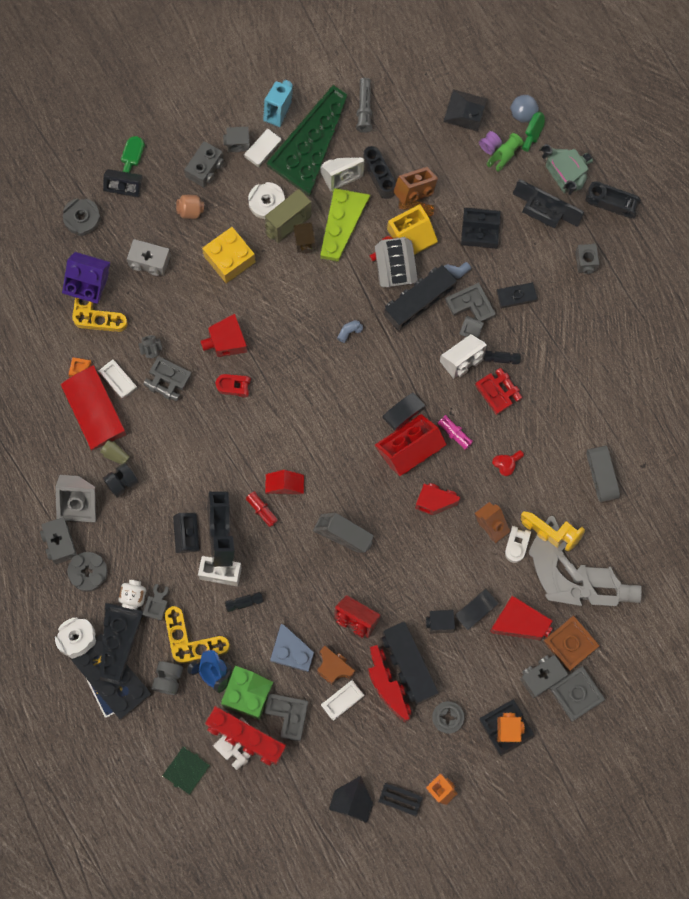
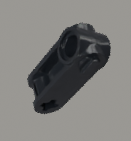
(612, 199)

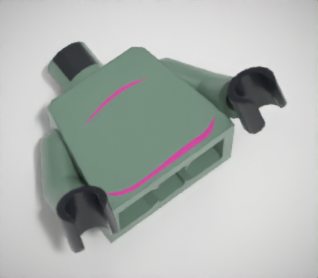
(567, 167)

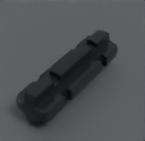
(502, 357)
(244, 601)

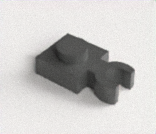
(156, 606)

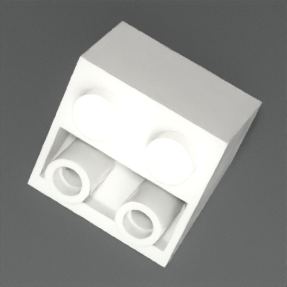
(463, 355)

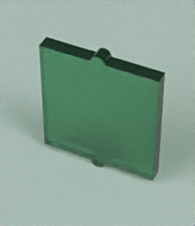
(186, 770)

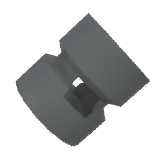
(167, 678)

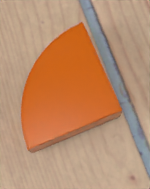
(78, 365)

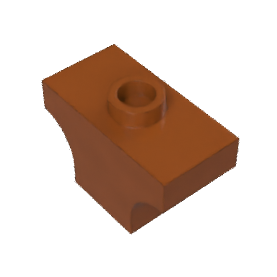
(492, 521)
(333, 666)

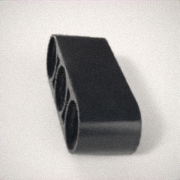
(379, 164)

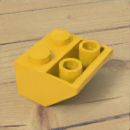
(414, 226)

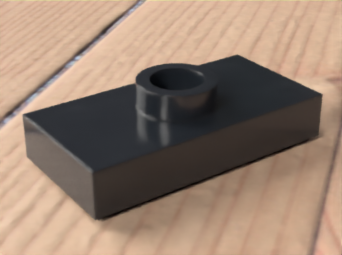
(516, 295)

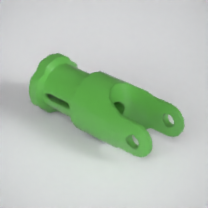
(505, 152)

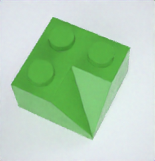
(246, 693)

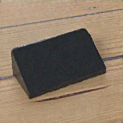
(122, 183)
(186, 532)

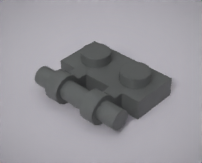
(169, 373)

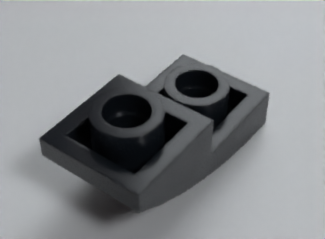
(403, 411)
(476, 609)

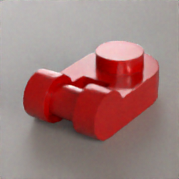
(226, 385)

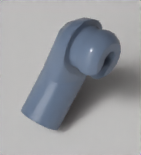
(458, 272)
(348, 328)

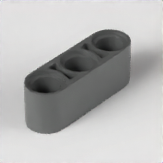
(603, 473)

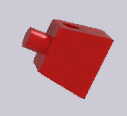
(225, 338)

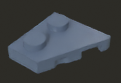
(291, 651)

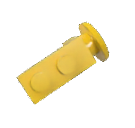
(546, 533)

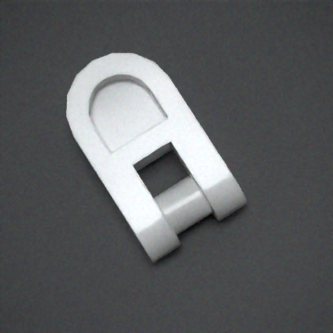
(516, 551)

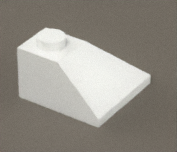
(342, 171)

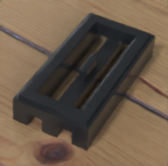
(404, 792)

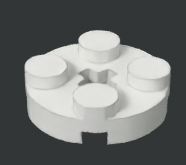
(264, 191)
(82, 644)

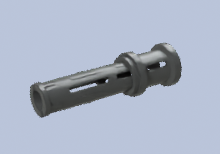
(364, 112)

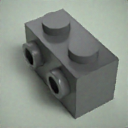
(204, 164)

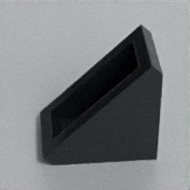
(352, 800)

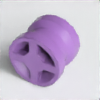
(490, 142)

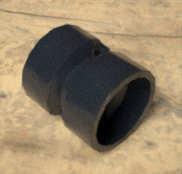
(120, 480)

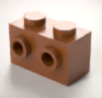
(415, 185)

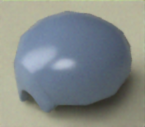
(524, 108)

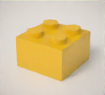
(229, 255)

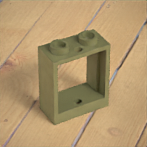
(290, 212)

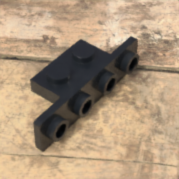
(545, 206)

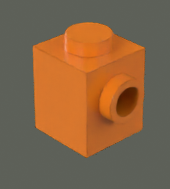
(510, 728)

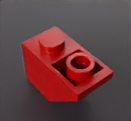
(434, 500)

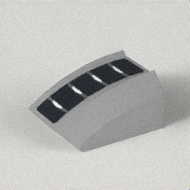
(395, 262)

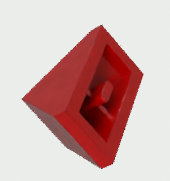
(284, 482)

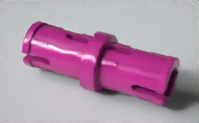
(455, 432)

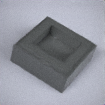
(471, 326)

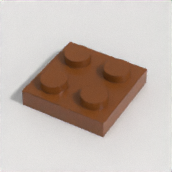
(571, 643)

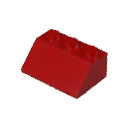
(411, 444)

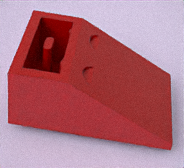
(356, 616)

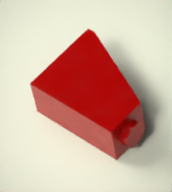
(521, 621)

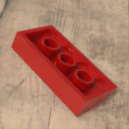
(92, 408)

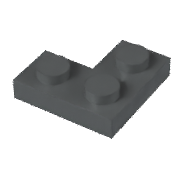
(473, 299)
(292, 711)

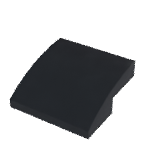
(480, 228)
(490, 725)

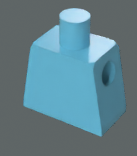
(279, 96)

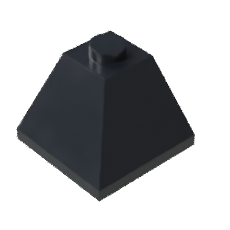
(465, 110)

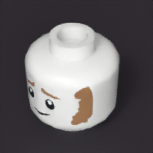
(132, 594)

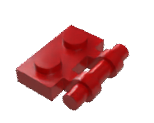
(494, 394)

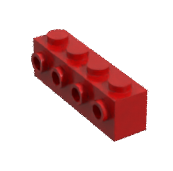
(246, 736)

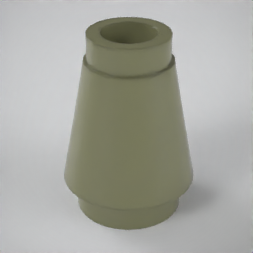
(114, 452)

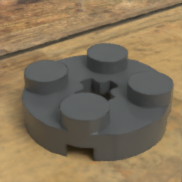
(84, 226)
(95, 579)

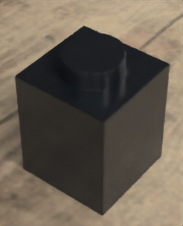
(440, 621)

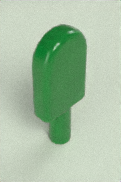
(533, 130)
(132, 153)

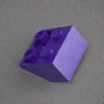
(85, 277)

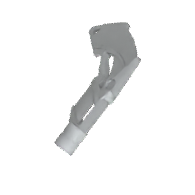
(561, 590)

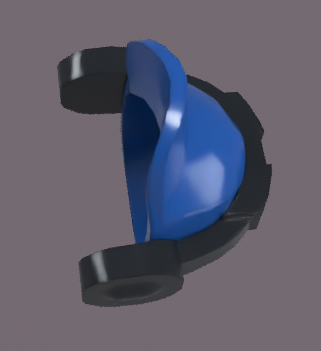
(212, 670)

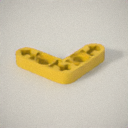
(87, 311)
(183, 644)

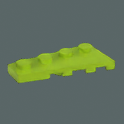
(342, 219)

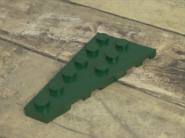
(304, 150)

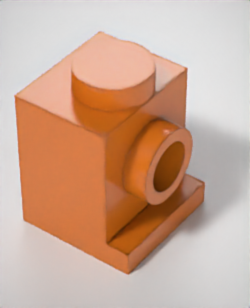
(442, 789)

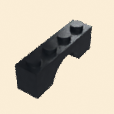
(219, 529)

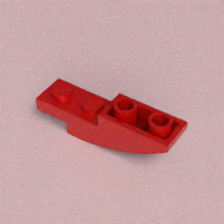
(391, 692)

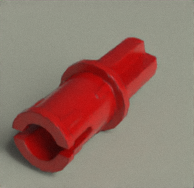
(261, 509)

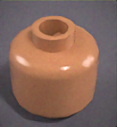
(189, 206)

